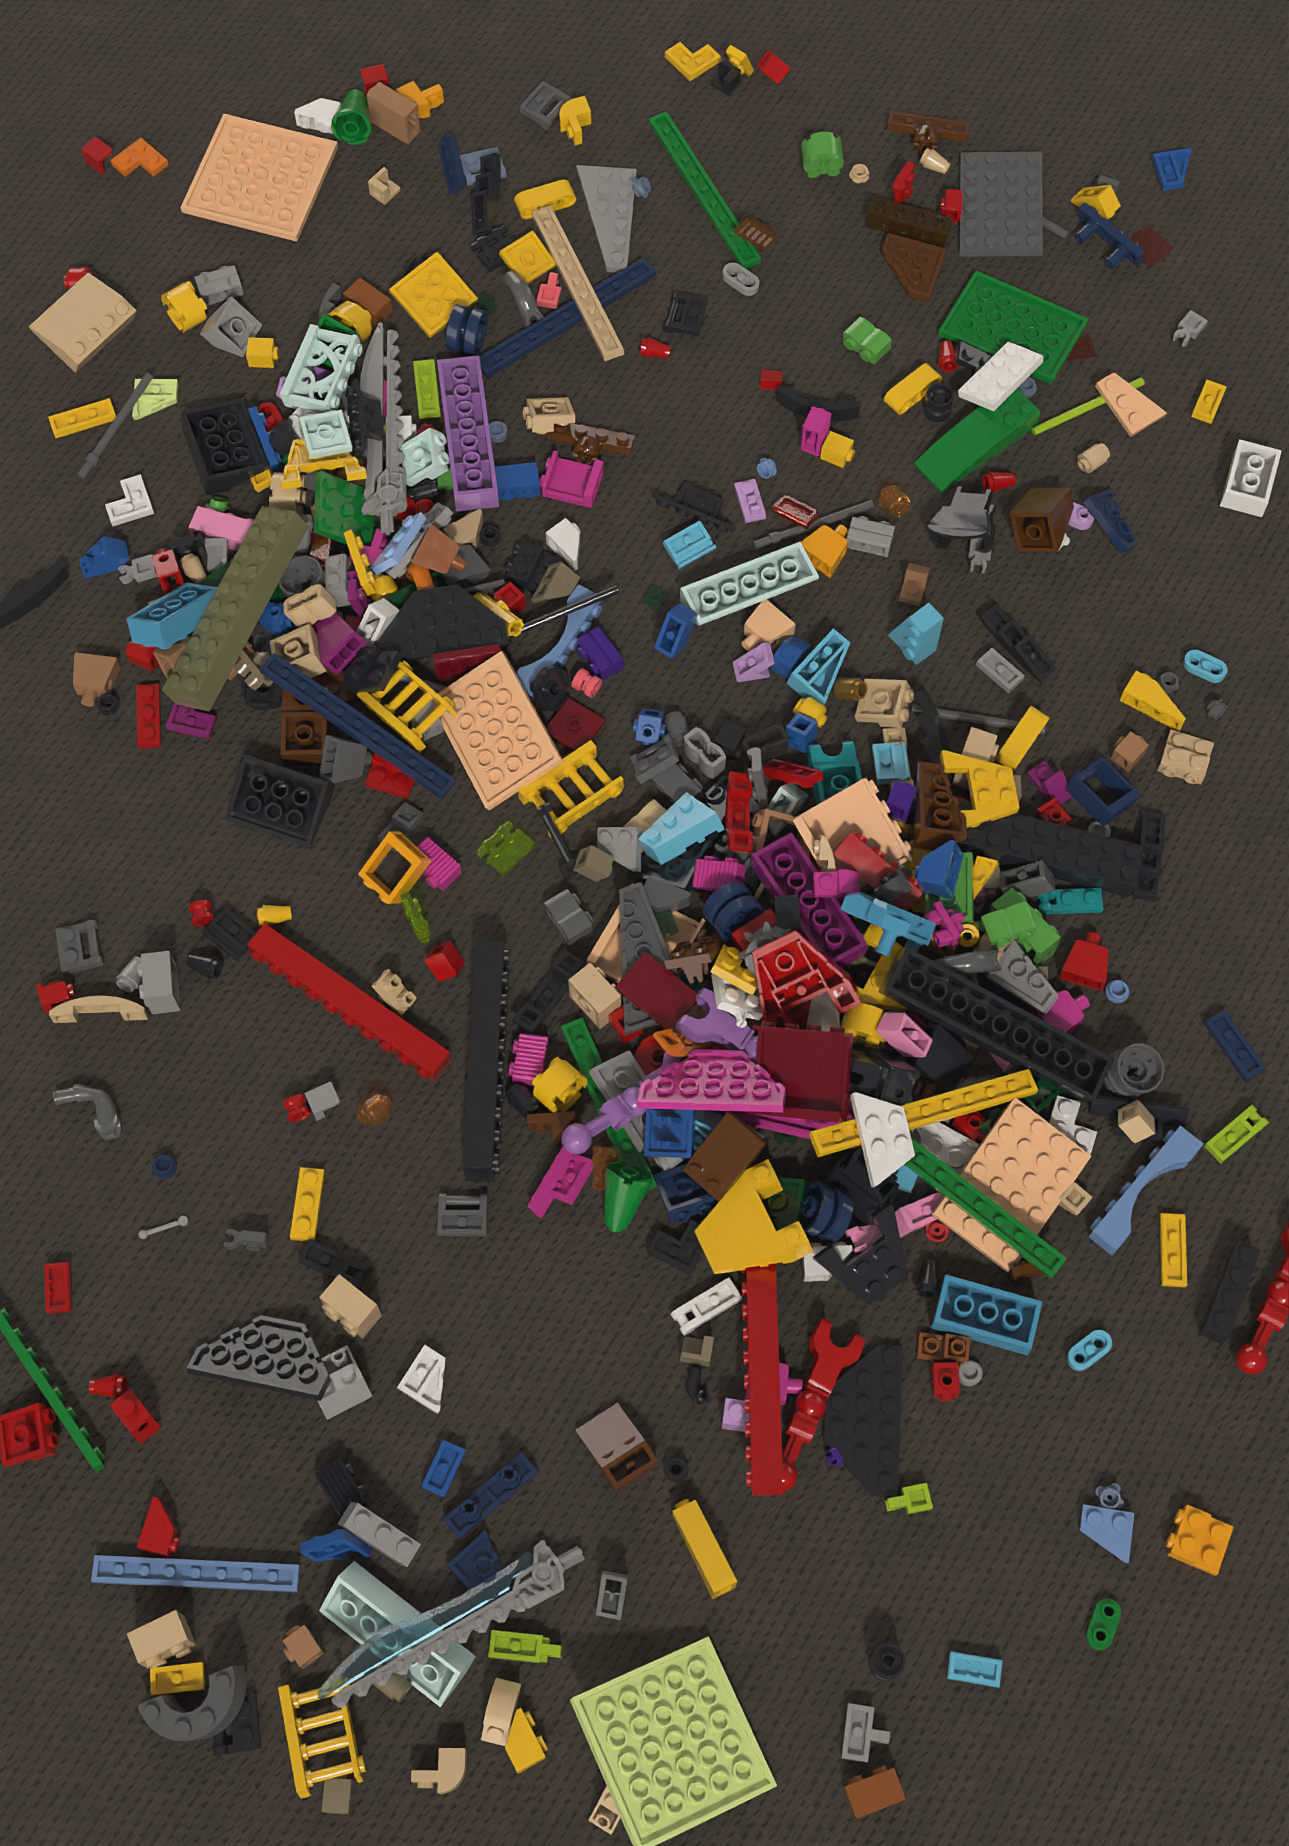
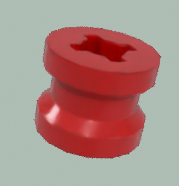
(201, 913)
(296, 1108)

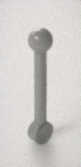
(183, 1221)

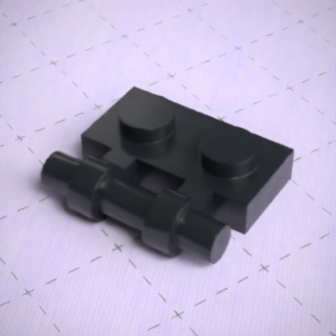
(490, 255)

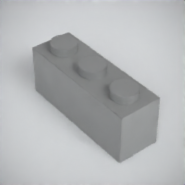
(379, 1534)

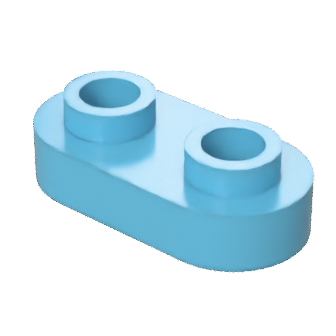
(1204, 666)
(1088, 1350)

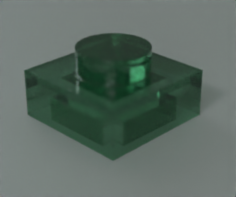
(666, 923)

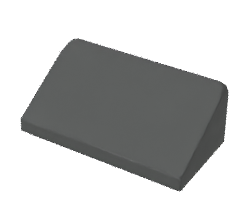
(488, 588)

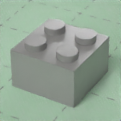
(160, 982)

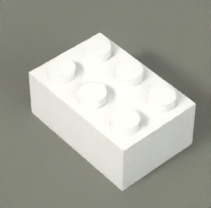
(1250, 478)

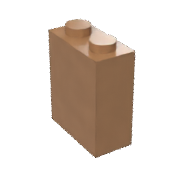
(393, 112)

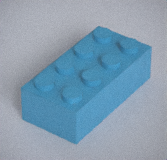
(170, 616)
(986, 1315)

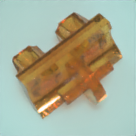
(600, 1159)

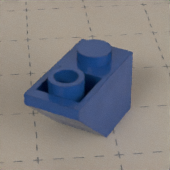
(104, 557)

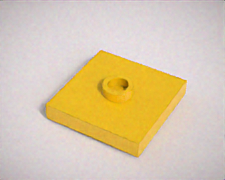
(528, 257)

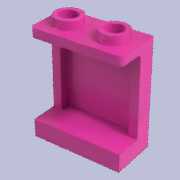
(571, 480)

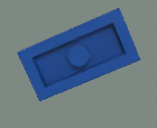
(443, 1469)

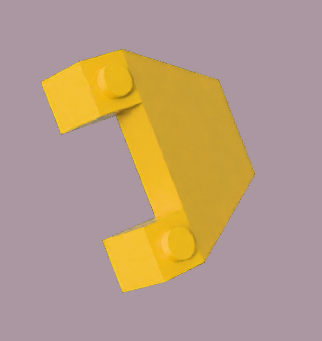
(740, 1230)

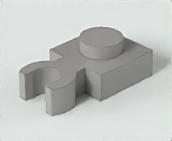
(1189, 327)
(978, 558)
(141, 570)

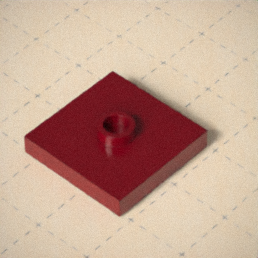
(574, 725)

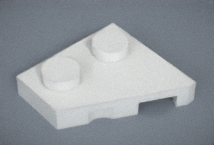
(425, 1379)

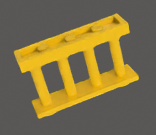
(400, 724)
(582, 756)
(301, 1752)

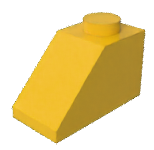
(1100, 198)

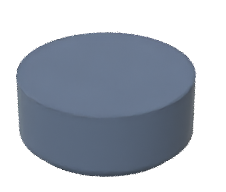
(498, 431)

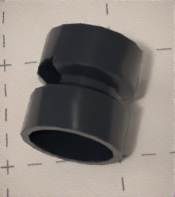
(938, 402)
(886, 1662)

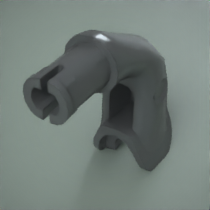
(523, 297)
(972, 962)
(107, 1120)

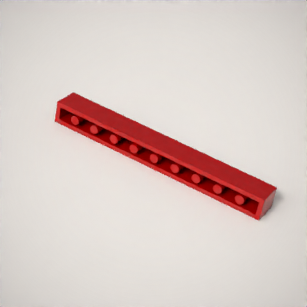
(349, 1002)
(762, 1381)

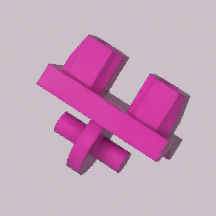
(949, 925)

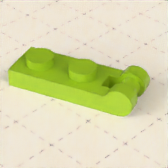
(1236, 1134)

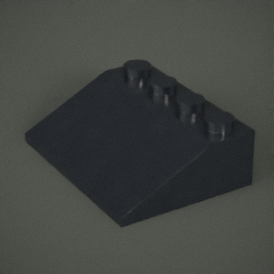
(223, 445)
(279, 799)

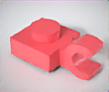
(549, 293)

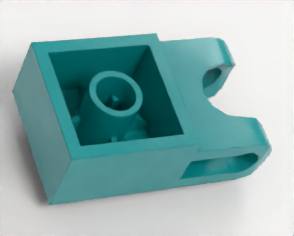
(837, 771)

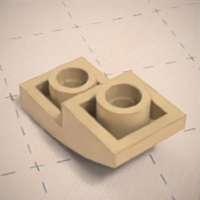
(824, 852)

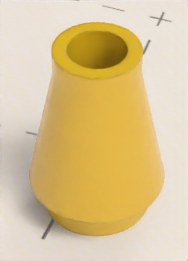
(273, 914)

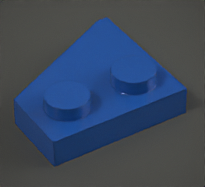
(1171, 168)
(334, 1546)

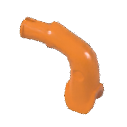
(420, 576)

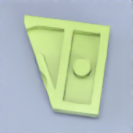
(157, 396)

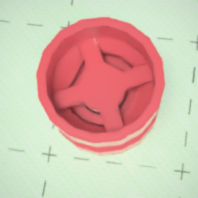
(586, 683)

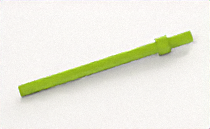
(1077, 411)

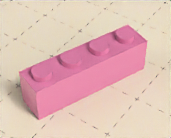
(219, 525)

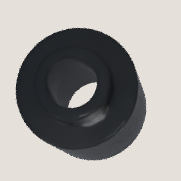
(522, 1100)

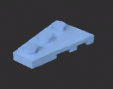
(399, 544)

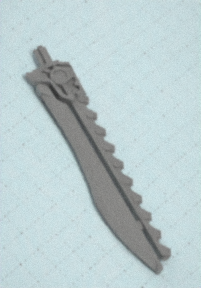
(391, 485)

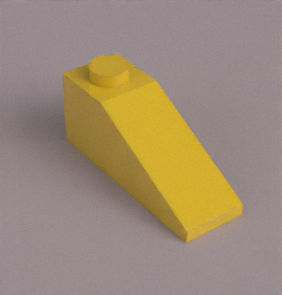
(1149, 698)

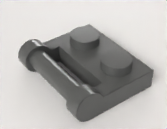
(540, 100)
(655, 759)
(756, 774)
(71, 948)
(462, 1221)

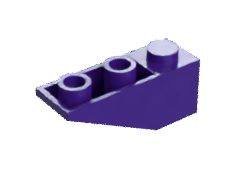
(901, 801)

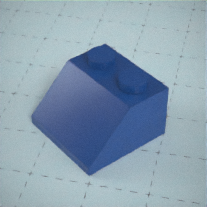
(940, 870)

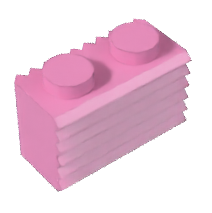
(904, 1035)

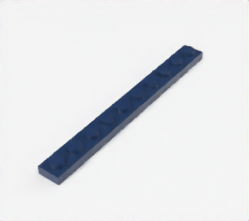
(563, 319)
(357, 726)

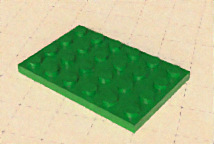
(999, 313)

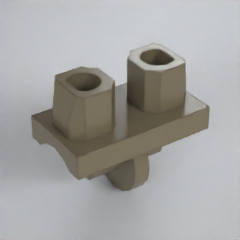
(253, 664)

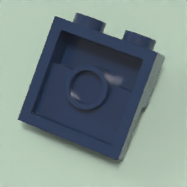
(682, 1195)

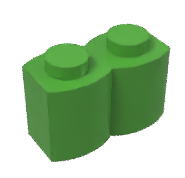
(867, 340)
(1008, 925)

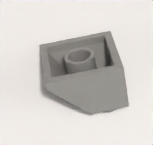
(230, 328)

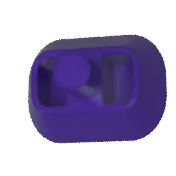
(834, 1457)

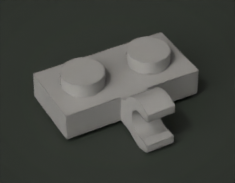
(860, 1733)

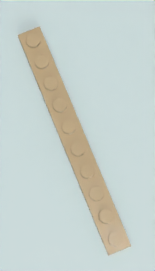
(577, 283)

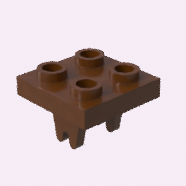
(694, 957)

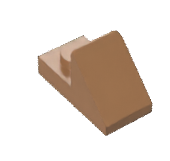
(914, 584)

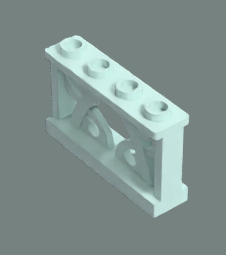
(334, 383)

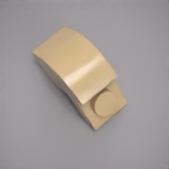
(500, 1711)
(450, 1771)

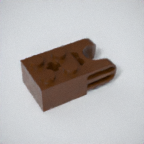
(301, 722)

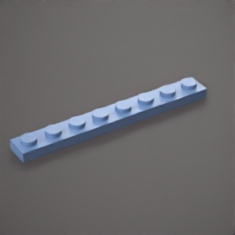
(196, 1573)

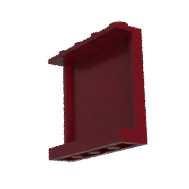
(811, 1068)

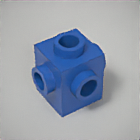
(275, 620)
(649, 726)

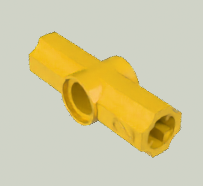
(501, 609)

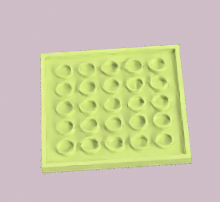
(672, 1744)

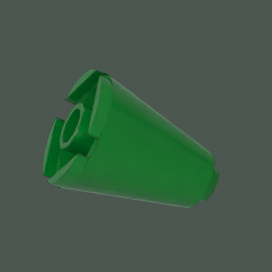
(352, 119)
(623, 1193)

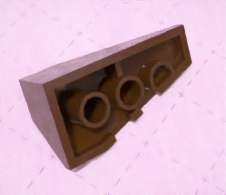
(936, 809)

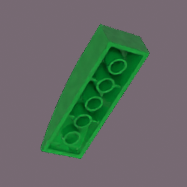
(977, 440)

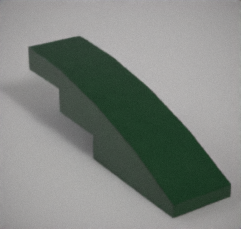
(1035, 1102)

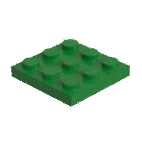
(339, 509)

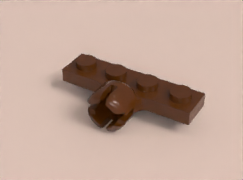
(927, 128)
(591, 441)

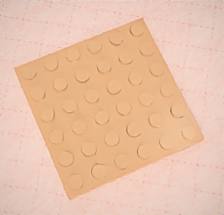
(259, 177)

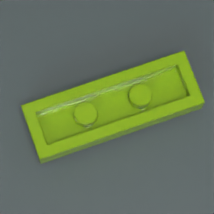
(426, 389)

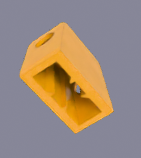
(826, 548)

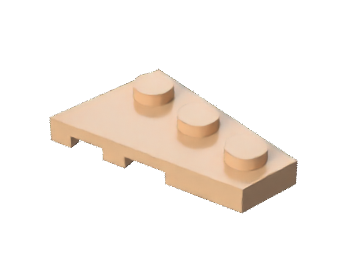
(1128, 404)

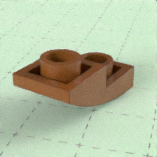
(943, 1348)

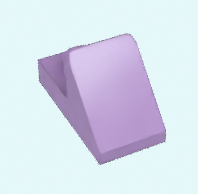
(754, 663)

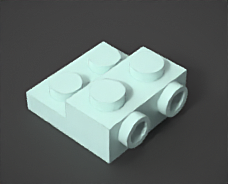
(325, 434)
(424, 456)

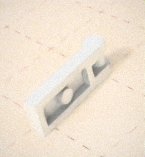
(707, 1305)

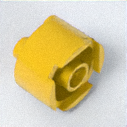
(184, 306)
(354, 318)
(863, 1023)
(559, 1086)

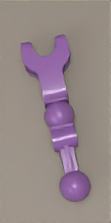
(718, 1027)
(614, 1113)

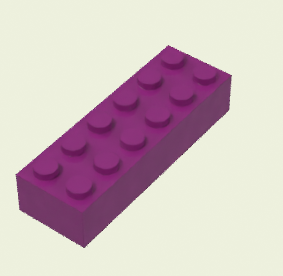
(789, 871)

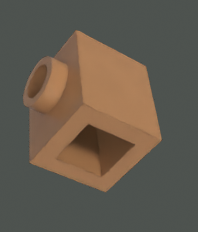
(1129, 751)
(301, 1646)

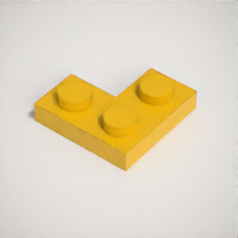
(692, 64)
(728, 968)

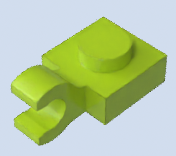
(913, 1498)

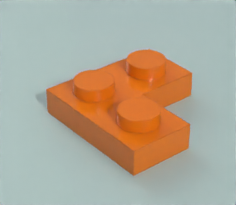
(139, 154)

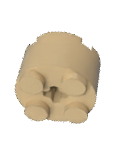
(287, 499)

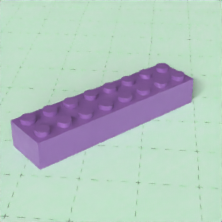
(468, 433)

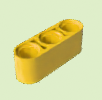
(557, 194)
(912, 388)
(1022, 738)

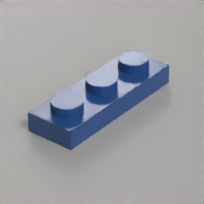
(258, 422)

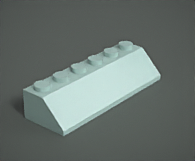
(748, 583)
(366, 1606)

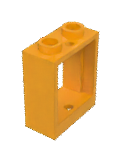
(410, 852)

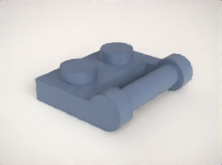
(471, 164)

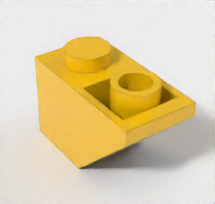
(522, 1744)

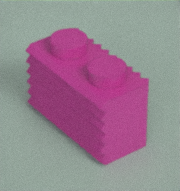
(815, 430)
(442, 869)
(713, 874)
(529, 1059)

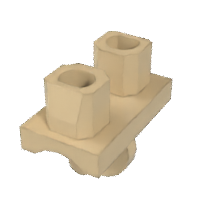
(393, 992)

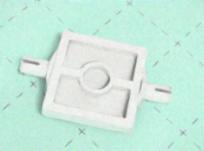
(736, 1001)

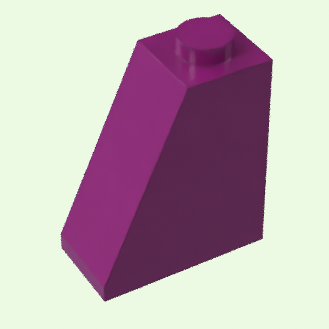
(337, 642)

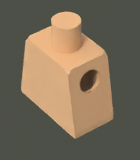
(768, 626)

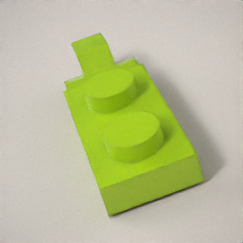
(522, 1647)

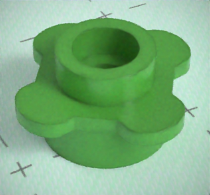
(218, 504)

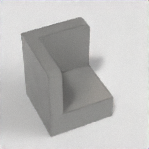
(218, 553)
(322, 1099)

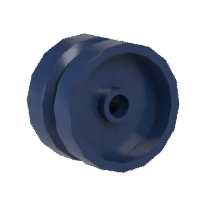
(466, 330)
(731, 908)
(826, 1211)

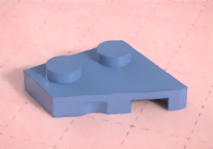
(1109, 1529)

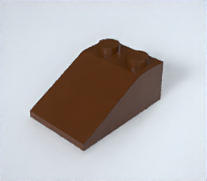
(724, 1156)

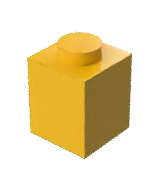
(262, 352)
(837, 449)

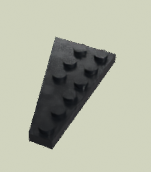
(680, 870)

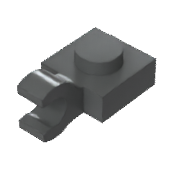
(252, 1240)

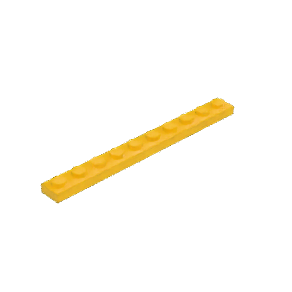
(934, 1109)

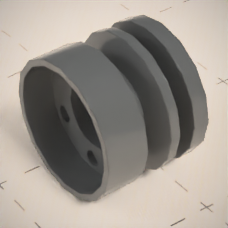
(300, 575)
(1144, 1069)

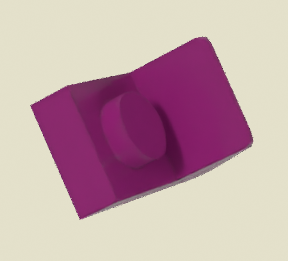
(1049, 783)

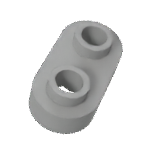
(741, 280)

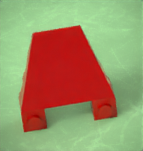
(796, 971)

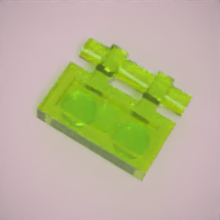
(509, 852)
(414, 917)

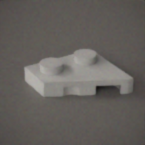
(622, 845)

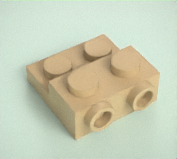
(545, 412)
(885, 703)
(1185, 757)

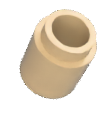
(1093, 457)

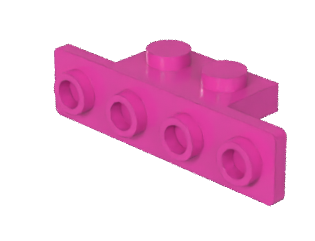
(561, 1182)

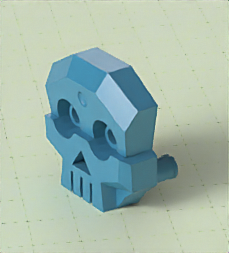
(891, 919)

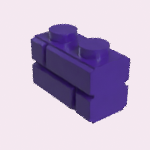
(599, 653)

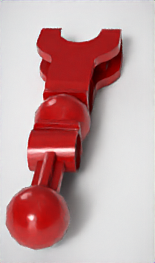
(1272, 1316)
(811, 1403)

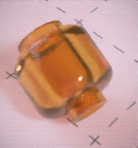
(894, 500)
(374, 1110)

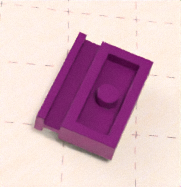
(357, 595)

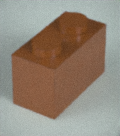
(369, 299)
(873, 1792)

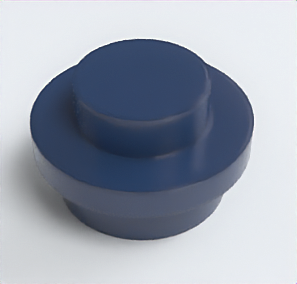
(164, 1166)

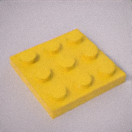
(432, 293)

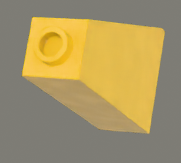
(704, 1548)

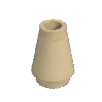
(934, 161)
(192, 568)

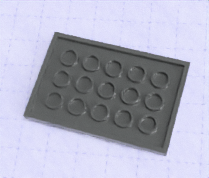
(1001, 204)

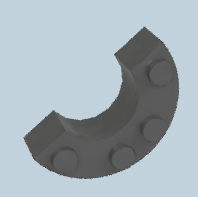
(212, 1717)

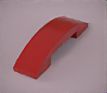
(738, 813)

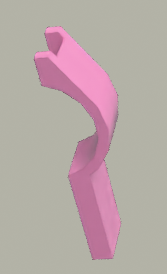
(908, 1219)

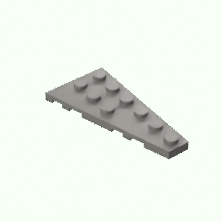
(610, 206)

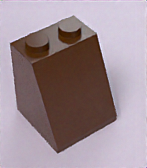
(1042, 519)

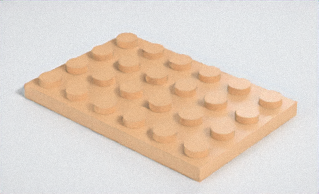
(497, 731)
(1022, 1169)

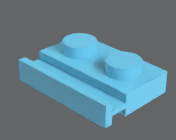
(689, 545)
(890, 762)

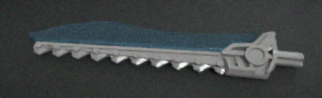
(530, 1588)

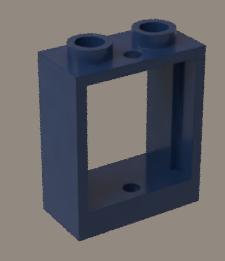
(1113, 781)

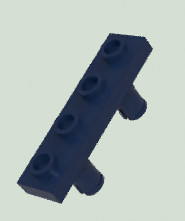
(1105, 229)
(490, 1496)

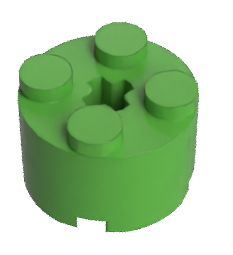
(822, 154)

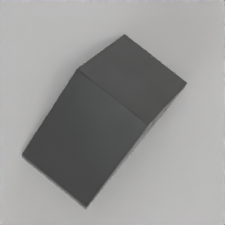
(612, 1595)

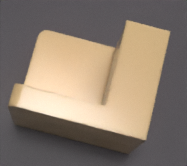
(381, 187)
(1136, 1121)

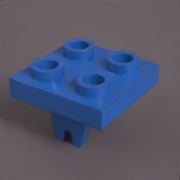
(669, 1133)

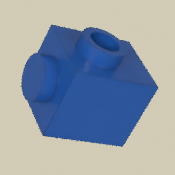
(801, 732)

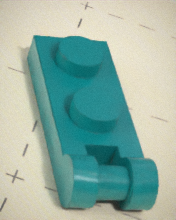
(1072, 901)

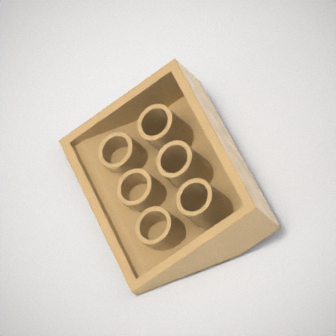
(83, 321)

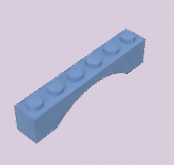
(577, 624)
(1116, 1225)

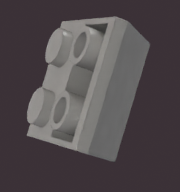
(346, 1384)

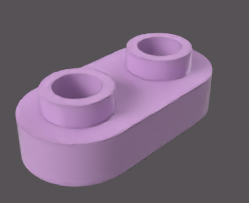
(1078, 521)

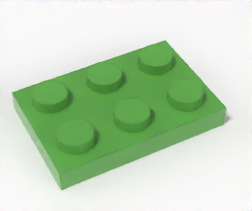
(963, 895)

